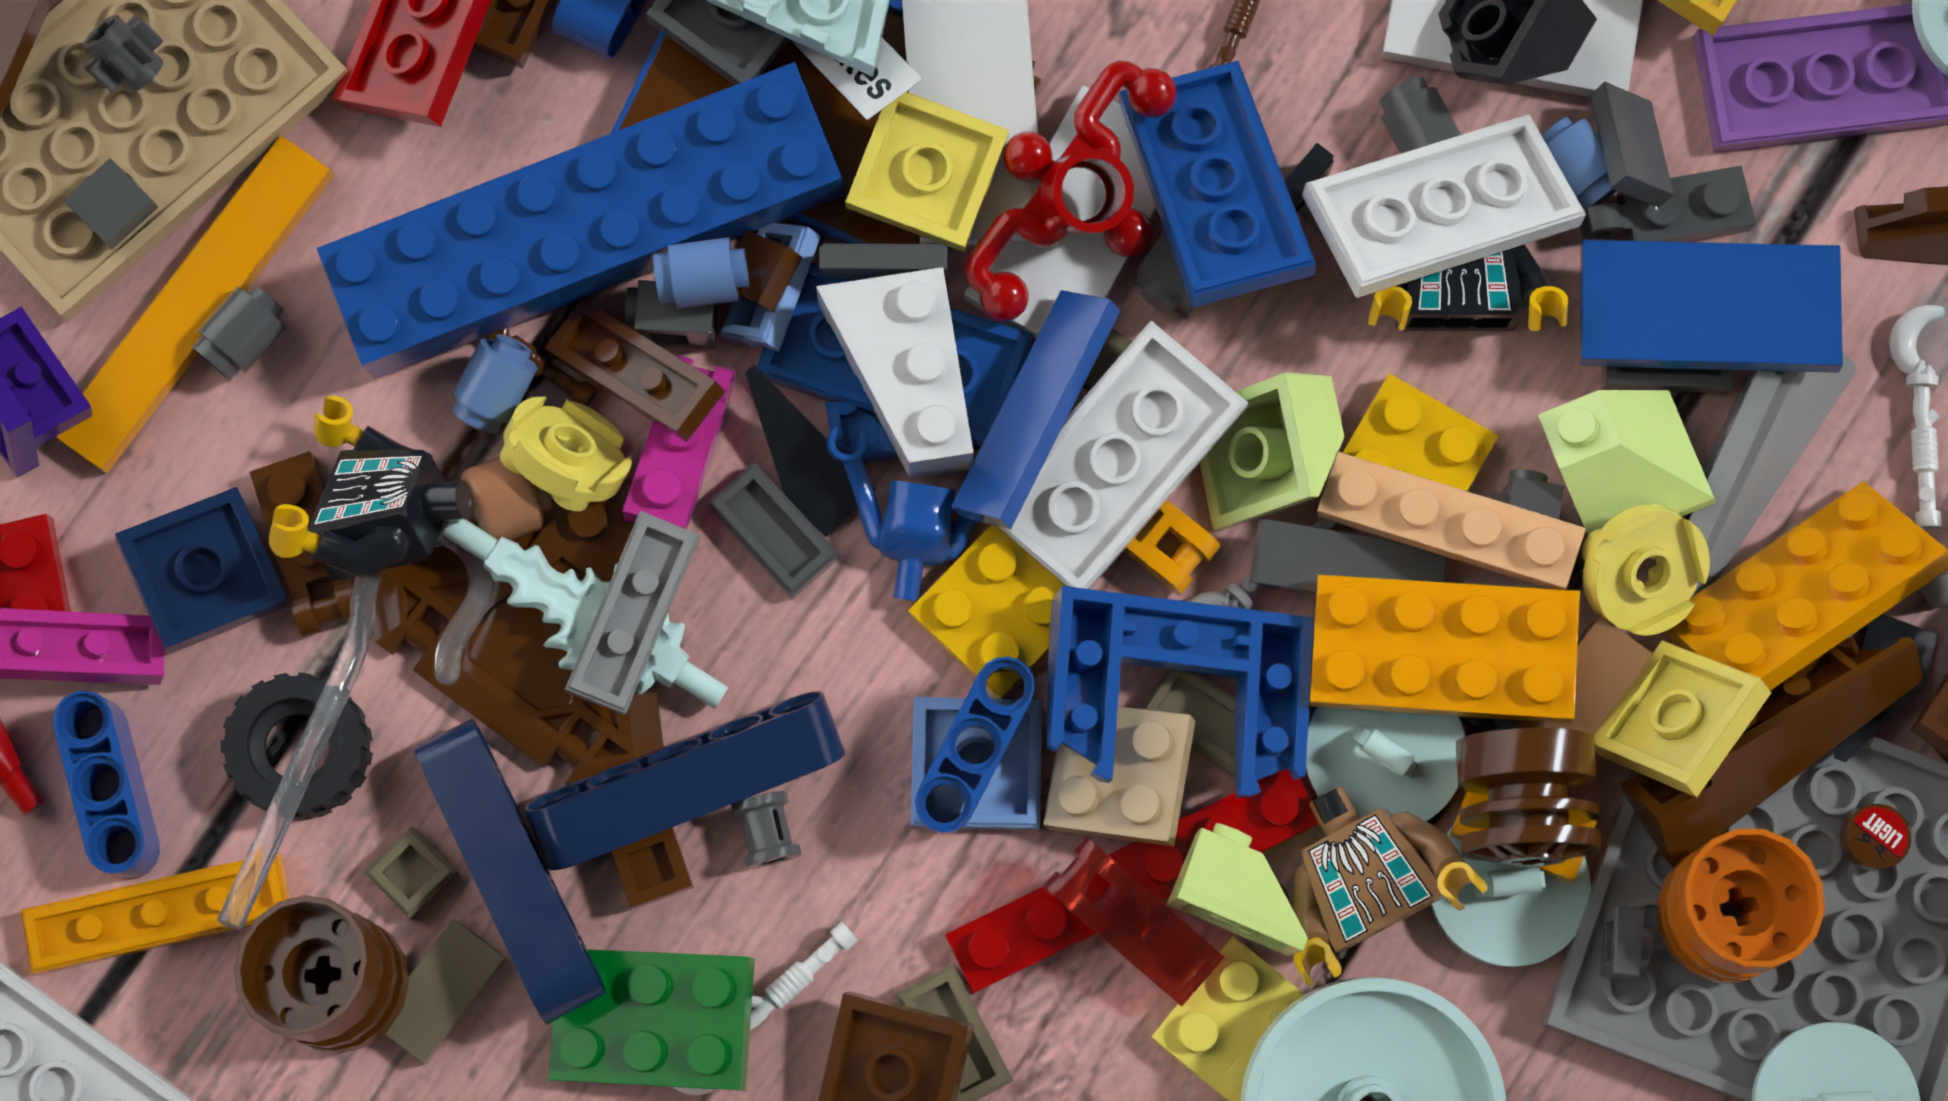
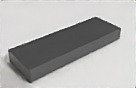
(1296, 554)

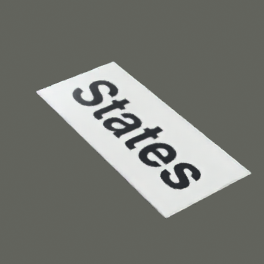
(867, 93)

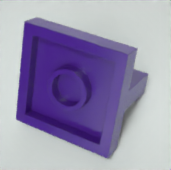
(35, 393)

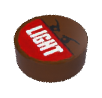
(1875, 837)

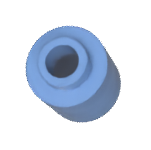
(1581, 160)
(700, 273)
(493, 383)

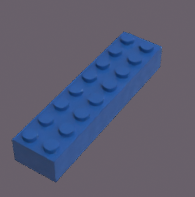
(580, 221)

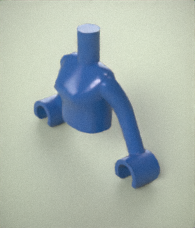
(915, 523)

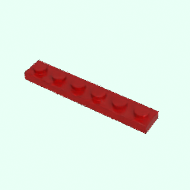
(1042, 926)

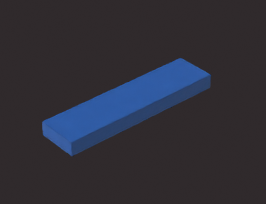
(1035, 409)

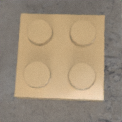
(1146, 783)

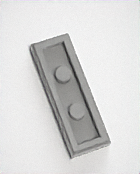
(632, 613)

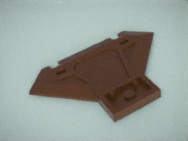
(505, 669)

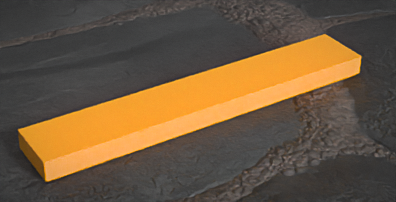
(225, 257)

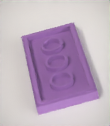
(1818, 79)

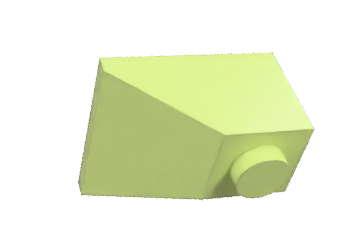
(1274, 449)
(1625, 453)
(1236, 891)

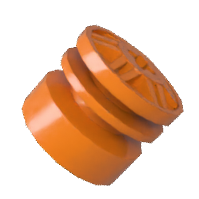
(1768, 883)

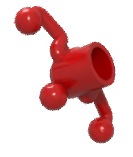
(1045, 217)

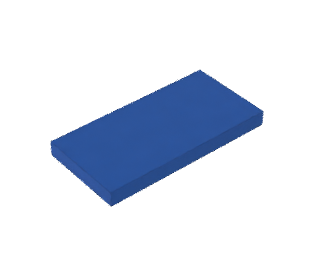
(1219, 188)
(1711, 306)
(817, 365)

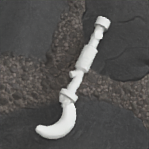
(1921, 379)
(792, 983)

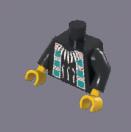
(1475, 297)
(377, 507)

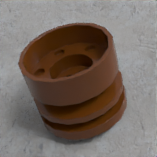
(1528, 803)
(289, 967)

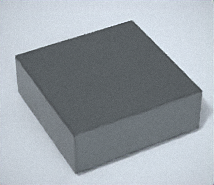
(110, 203)

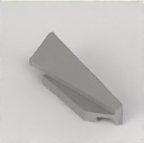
(1757, 450)

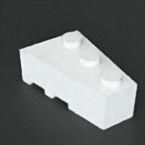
(907, 361)

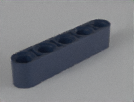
(685, 780)
(510, 872)

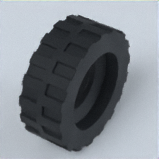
(257, 715)

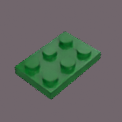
(660, 1023)

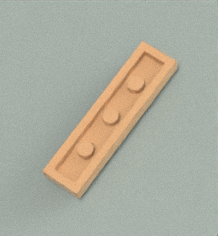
(1451, 522)

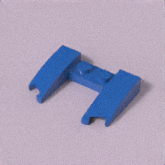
(1260, 648)

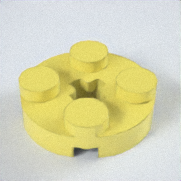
(537, 450)
(1619, 549)

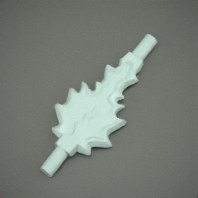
(575, 607)

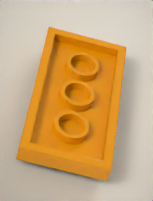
(1811, 588)
(1445, 649)

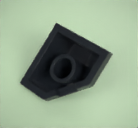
(1514, 38)

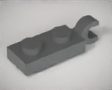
(1700, 209)

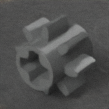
(123, 53)

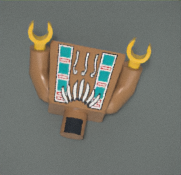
(1369, 877)

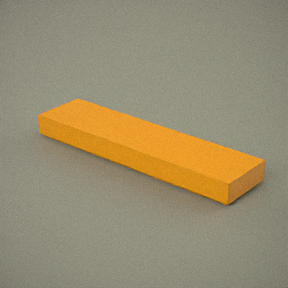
(139, 916)

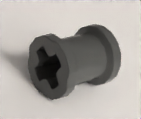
(766, 829)

